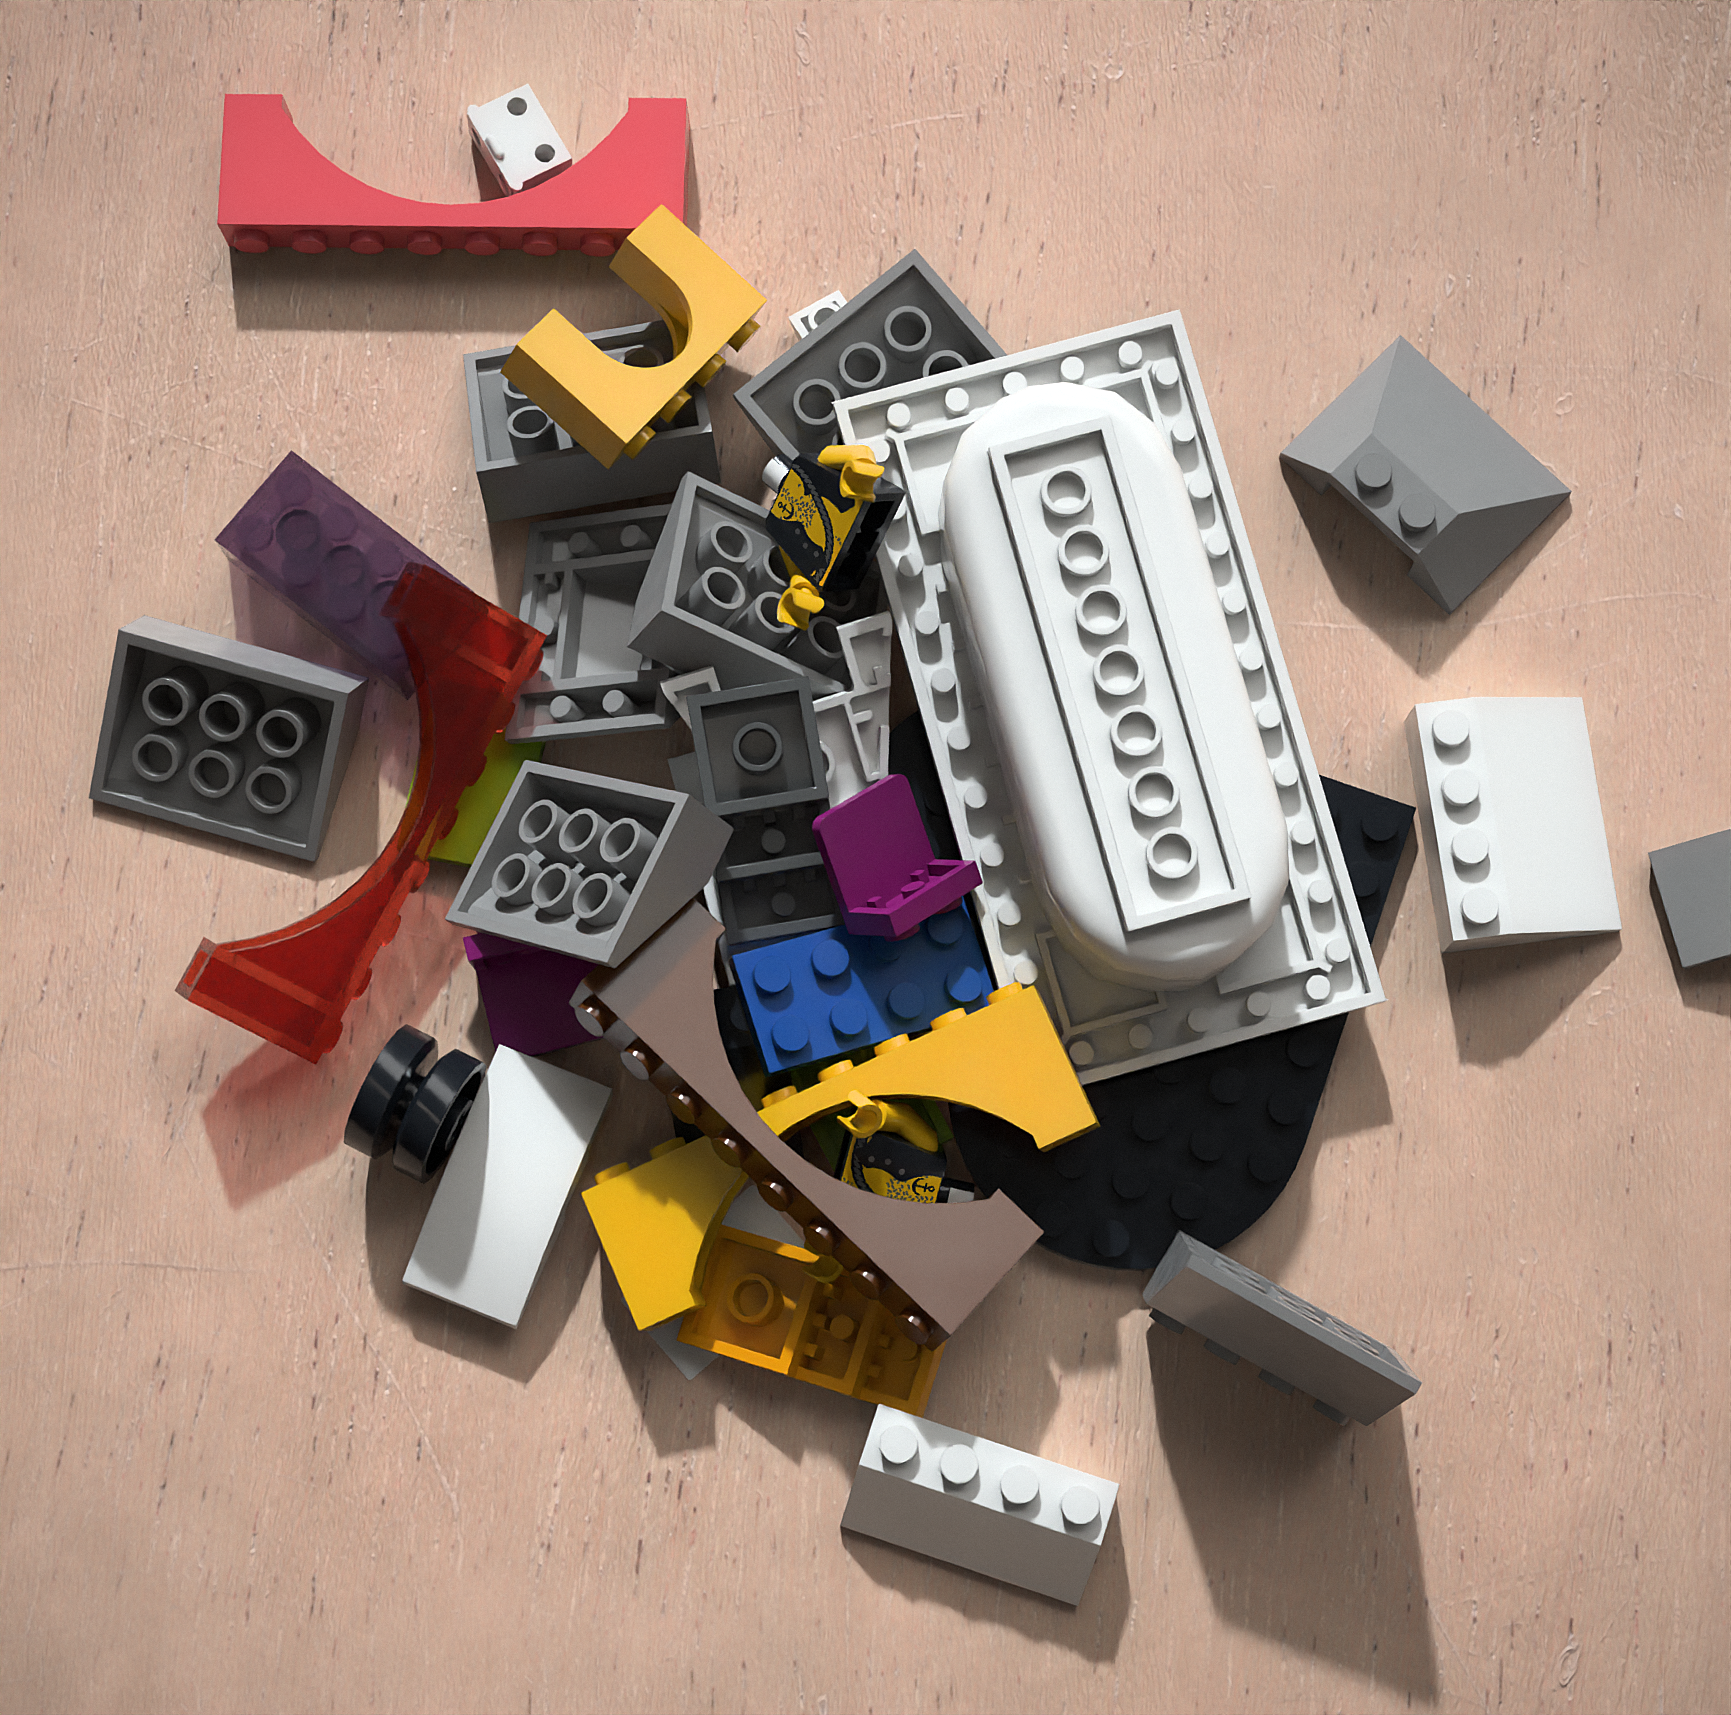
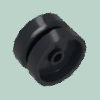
(414, 1103)

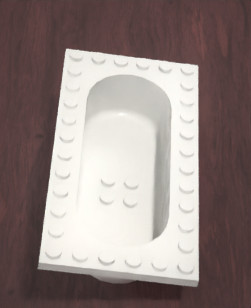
(1111, 700)

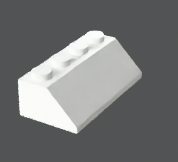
(979, 1504)

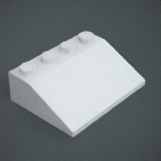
(1511, 821)

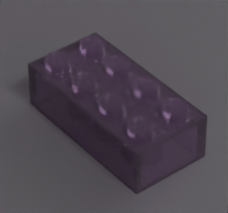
(327, 563)

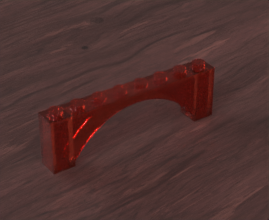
(465, 674)

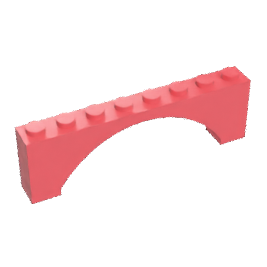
(290, 195)

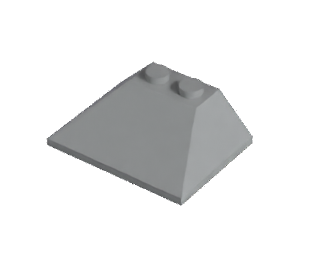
(1427, 472)
(583, 596)

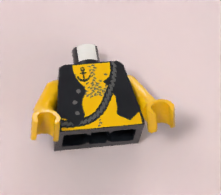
(827, 522)
(892, 1155)

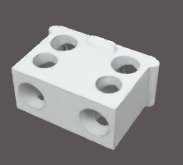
(518, 141)

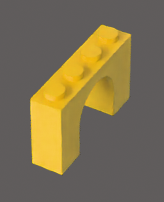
(615, 404)

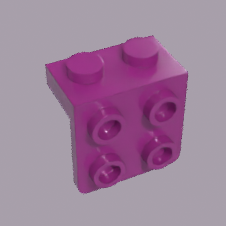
(885, 862)
(528, 994)

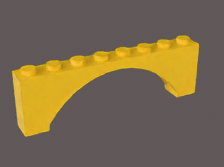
(668, 1211)

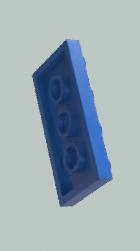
(855, 991)

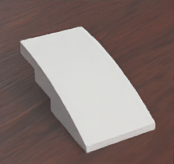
(507, 1186)

